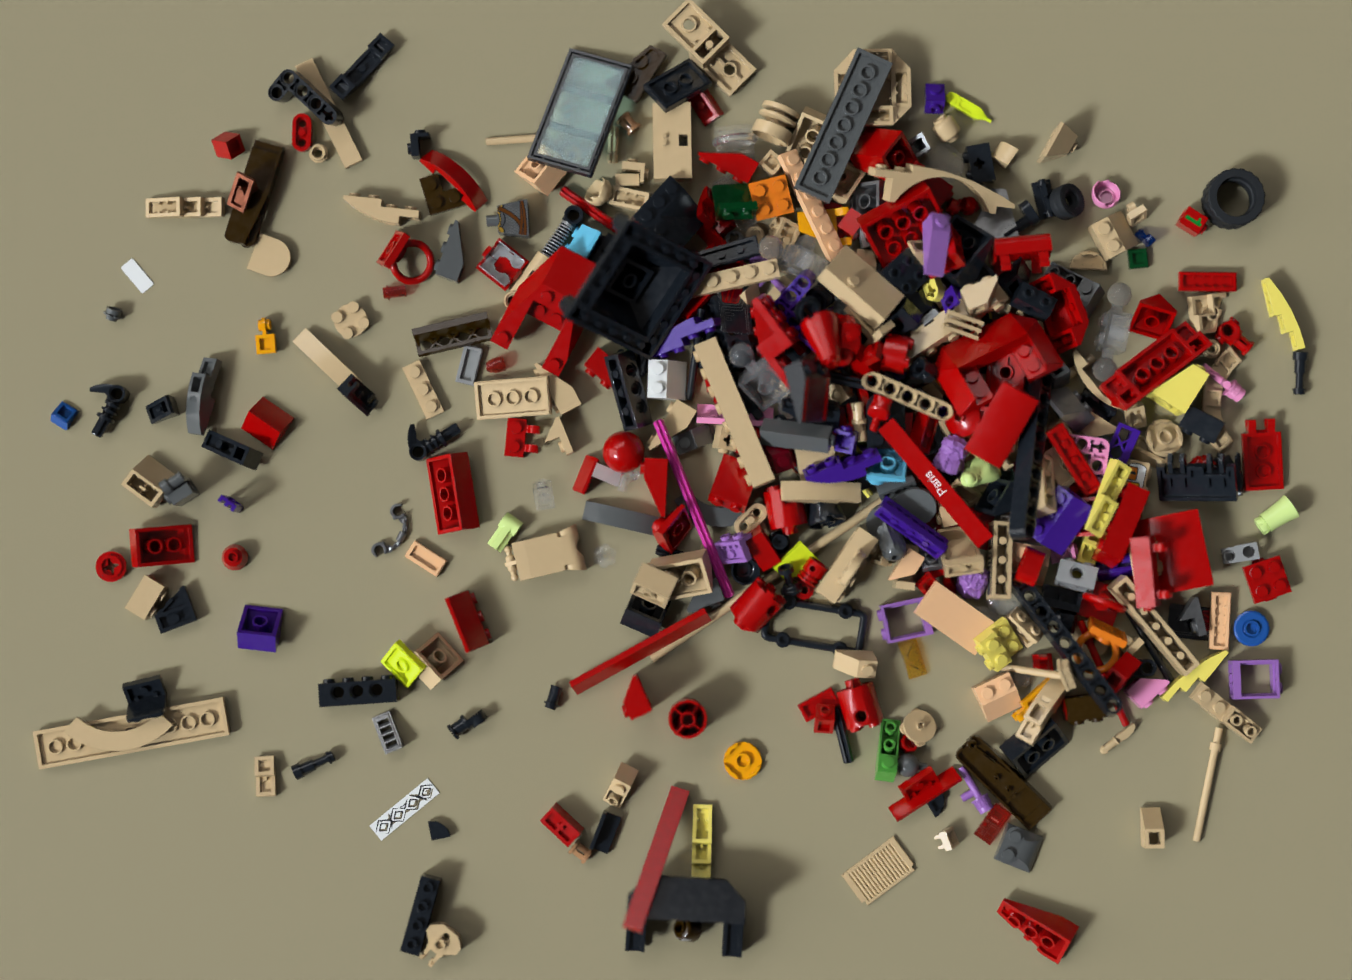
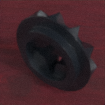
(809, 302)

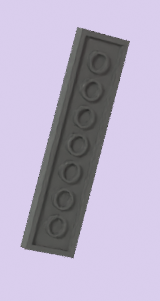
(843, 125)

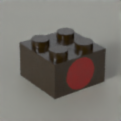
(1081, 708)

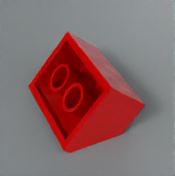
(468, 620)
(636, 700)

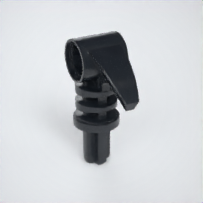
(109, 410)
(432, 443)

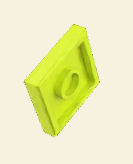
(403, 663)

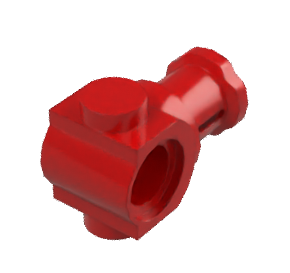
(1235, 337)

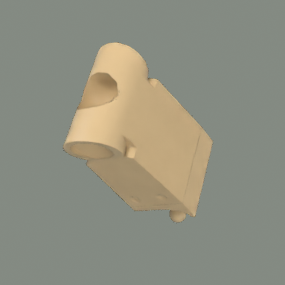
(545, 555)

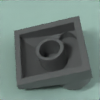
(1018, 847)

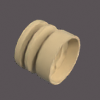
(776, 120)

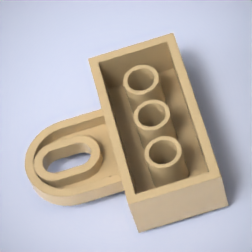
(846, 565)

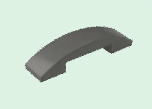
(619, 517)

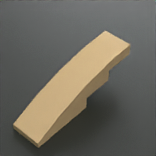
(628, 198)
(185, 207)
(322, 357)
(820, 492)

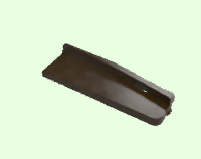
(264, 168)
(1003, 781)

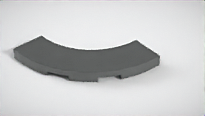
(712, 515)

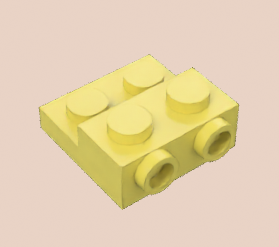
(997, 644)

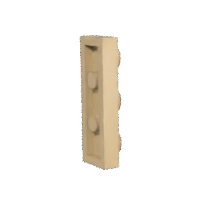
(423, 389)

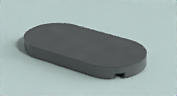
(915, 500)

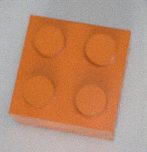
(771, 197)

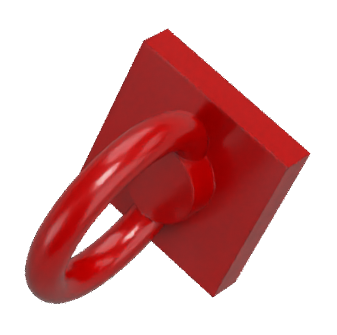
(395, 251)
(1100, 604)

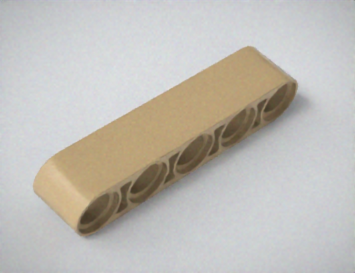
(916, 396)

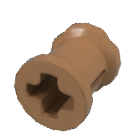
(634, 125)
(574, 850)

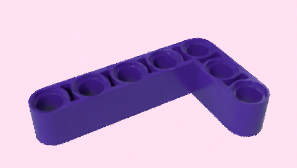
(789, 301)

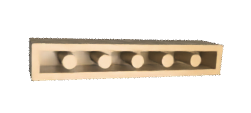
(1154, 627)

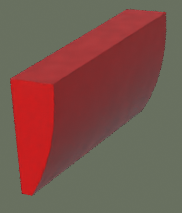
(1002, 424)

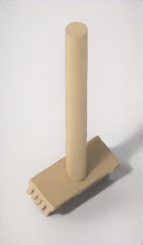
(1064, 672)

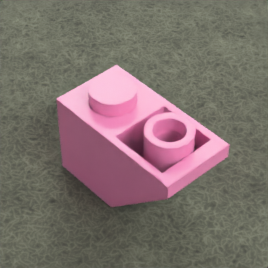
(1143, 690)

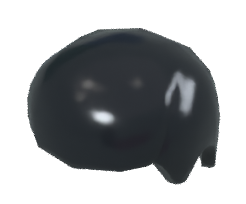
(745, 572)

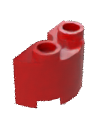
(895, 353)

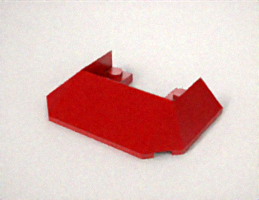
(962, 358)

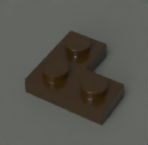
(437, 199)

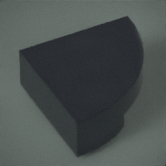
(936, 805)
(438, 830)

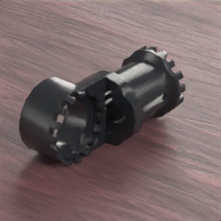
(463, 724)

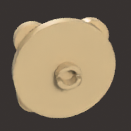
(350, 320)
(918, 727)

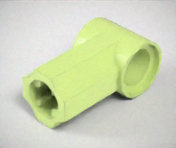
(507, 528)

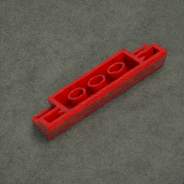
(1154, 365)

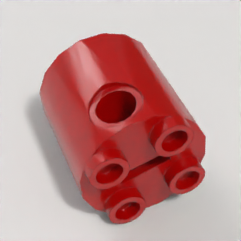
(783, 514)
(756, 606)
(857, 698)
(687, 718)

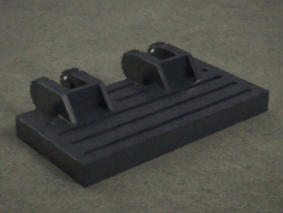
(1194, 483)

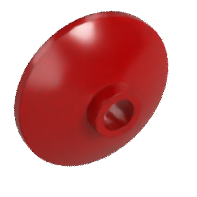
(966, 425)

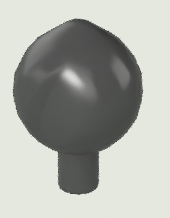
(909, 765)

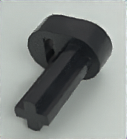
(1030, 218)

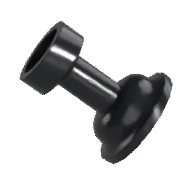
(779, 541)
(789, 587)

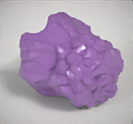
(951, 455)
(972, 585)

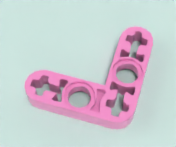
(1095, 454)

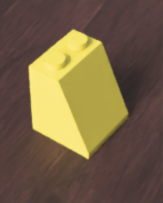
(1180, 389)

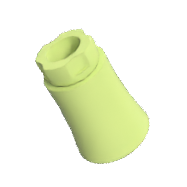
(1276, 515)

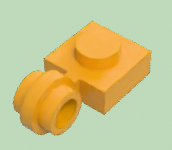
(267, 342)

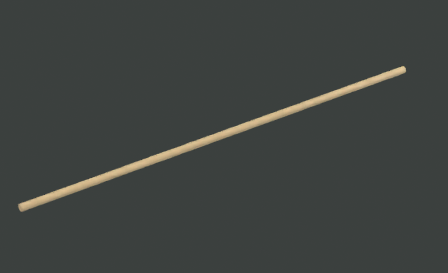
(814, 547)

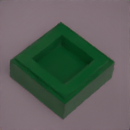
(1137, 258)

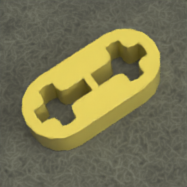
(929, 289)

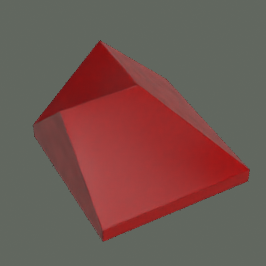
(1153, 317)

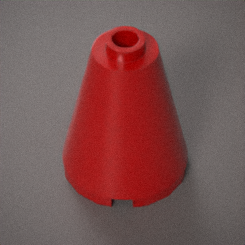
(823, 336)

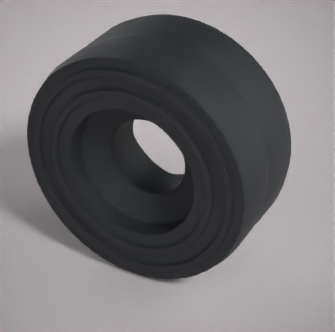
(1059, 205)

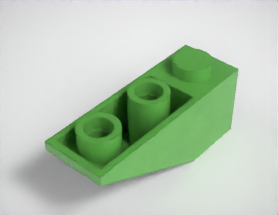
(887, 750)

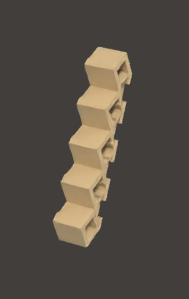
(930, 337)

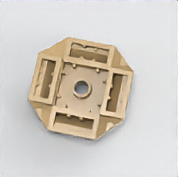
(895, 93)

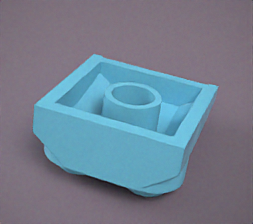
(890, 469)

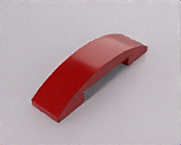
(457, 176)

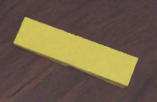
(1109, 490)

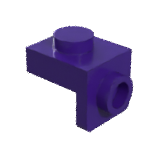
(934, 98)
(846, 440)

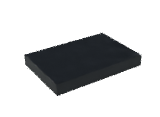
(677, 85)

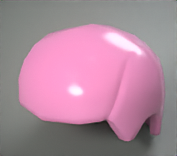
(1105, 194)

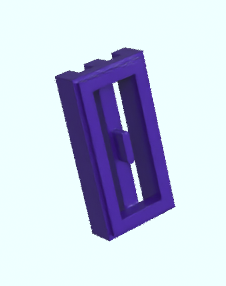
(230, 503)

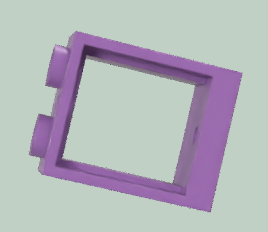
(886, 634)
(1234, 674)

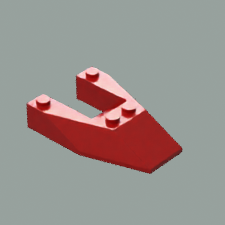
(540, 297)

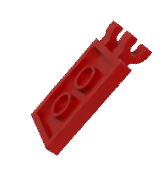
(1262, 457)

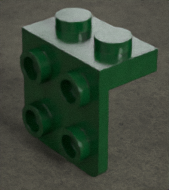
(733, 202)

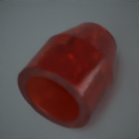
(496, 365)

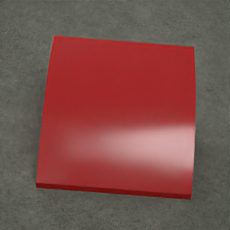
(1186, 560)

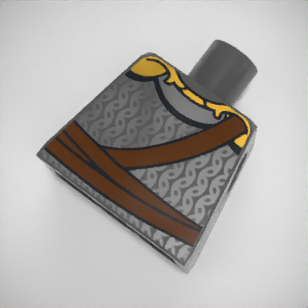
(511, 219)

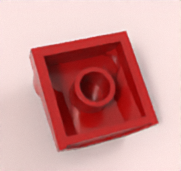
(672, 529)

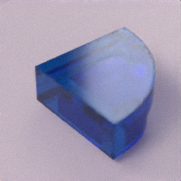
(1147, 240)

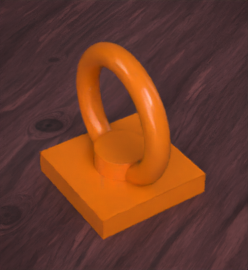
(1107, 635)

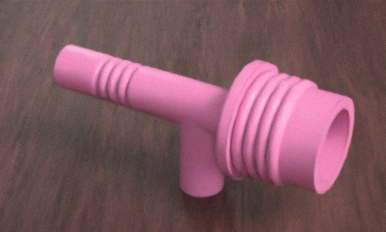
(1232, 389)

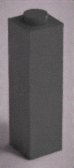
(796, 436)

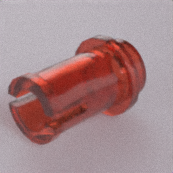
(394, 291)

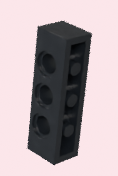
(726, 340)
(628, 390)
(328, 698)
(420, 914)

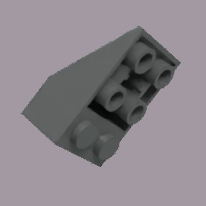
(1090, 291)

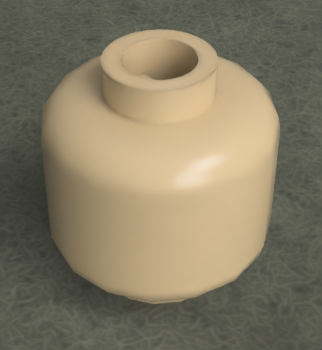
(946, 128)

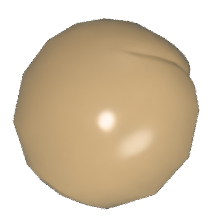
(599, 192)

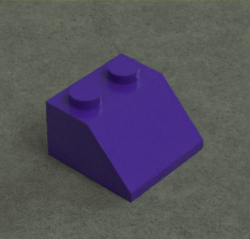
(259, 628)

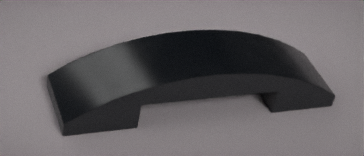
(362, 67)

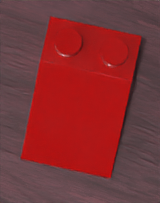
(656, 479)
(161, 545)

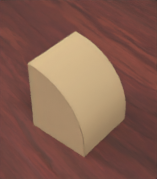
(1004, 154)

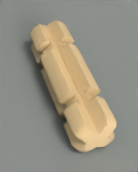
(612, 157)

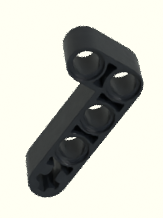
(309, 100)

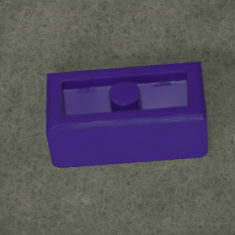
(1123, 568)

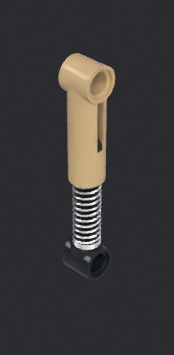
(557, 239)

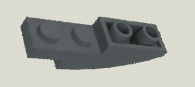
(199, 400)

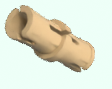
(859, 420)

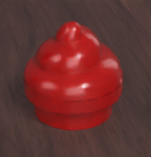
(969, 205)

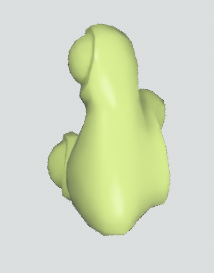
(979, 472)

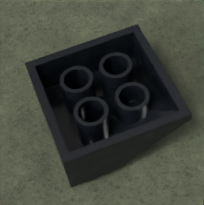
(670, 213)
(975, 245)

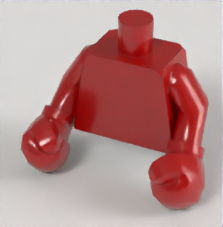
(849, 339)

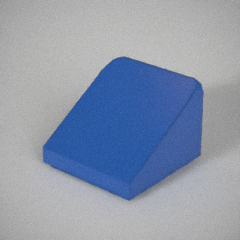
(63, 415)

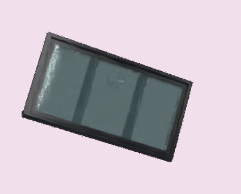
(580, 113)

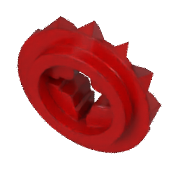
(103, 561)

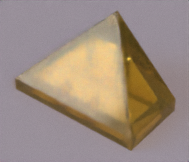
(912, 658)

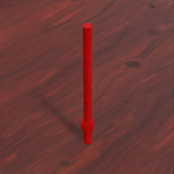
(1098, 662)

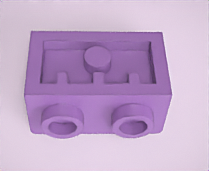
(733, 548)

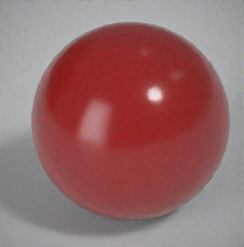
(623, 451)

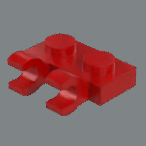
(516, 438)

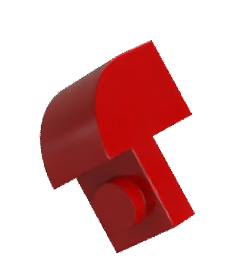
(868, 359)

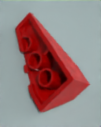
(1046, 930)

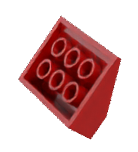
(894, 223)

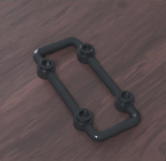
(845, 611)

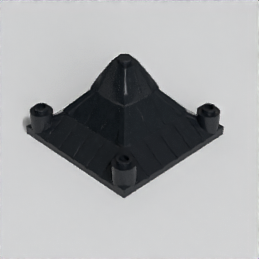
(637, 288)

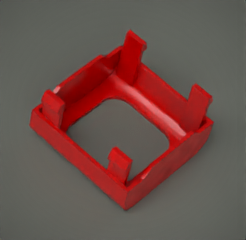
(1033, 247)

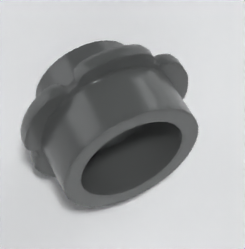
(113, 313)

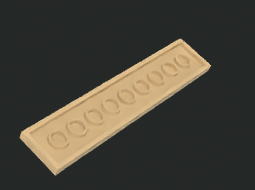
(191, 723)

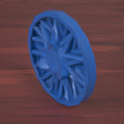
(1251, 628)

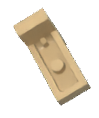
(872, 335)

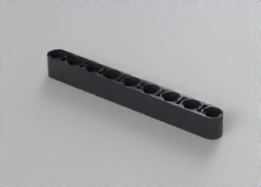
(1029, 463)
(1067, 653)

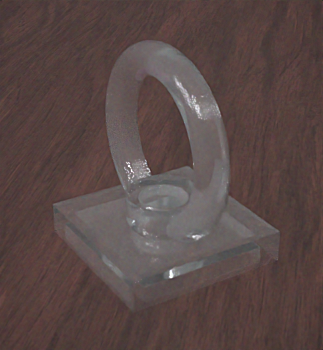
(735, 139)

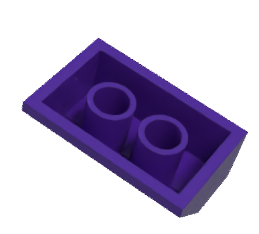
(1062, 527)

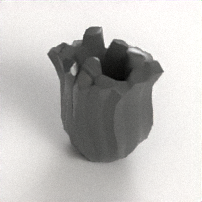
(891, 542)

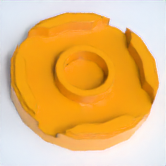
(742, 760)

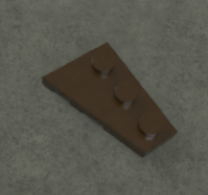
(645, 68)

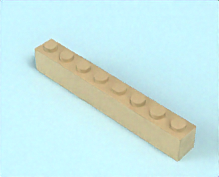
(734, 413)

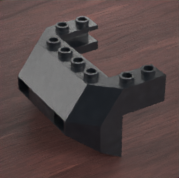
(696, 900)

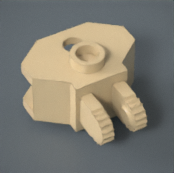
(440, 943)

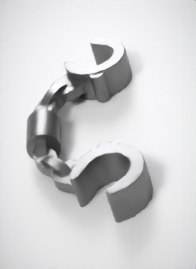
(401, 536)

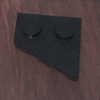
(176, 612)

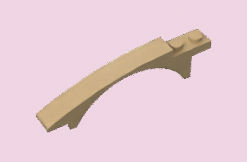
(902, 178)

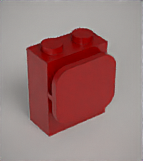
(730, 486)

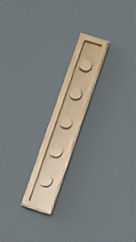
(339, 134)

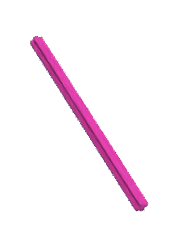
(693, 508)

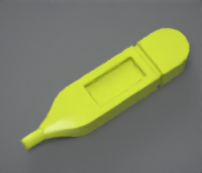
(965, 107)

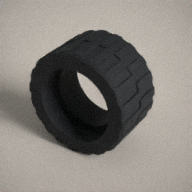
(1251, 185)

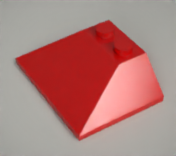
(1069, 317)

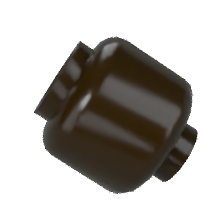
(687, 930)

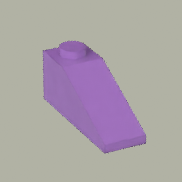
(935, 243)

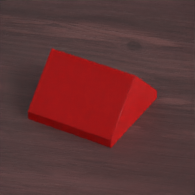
(267, 422)

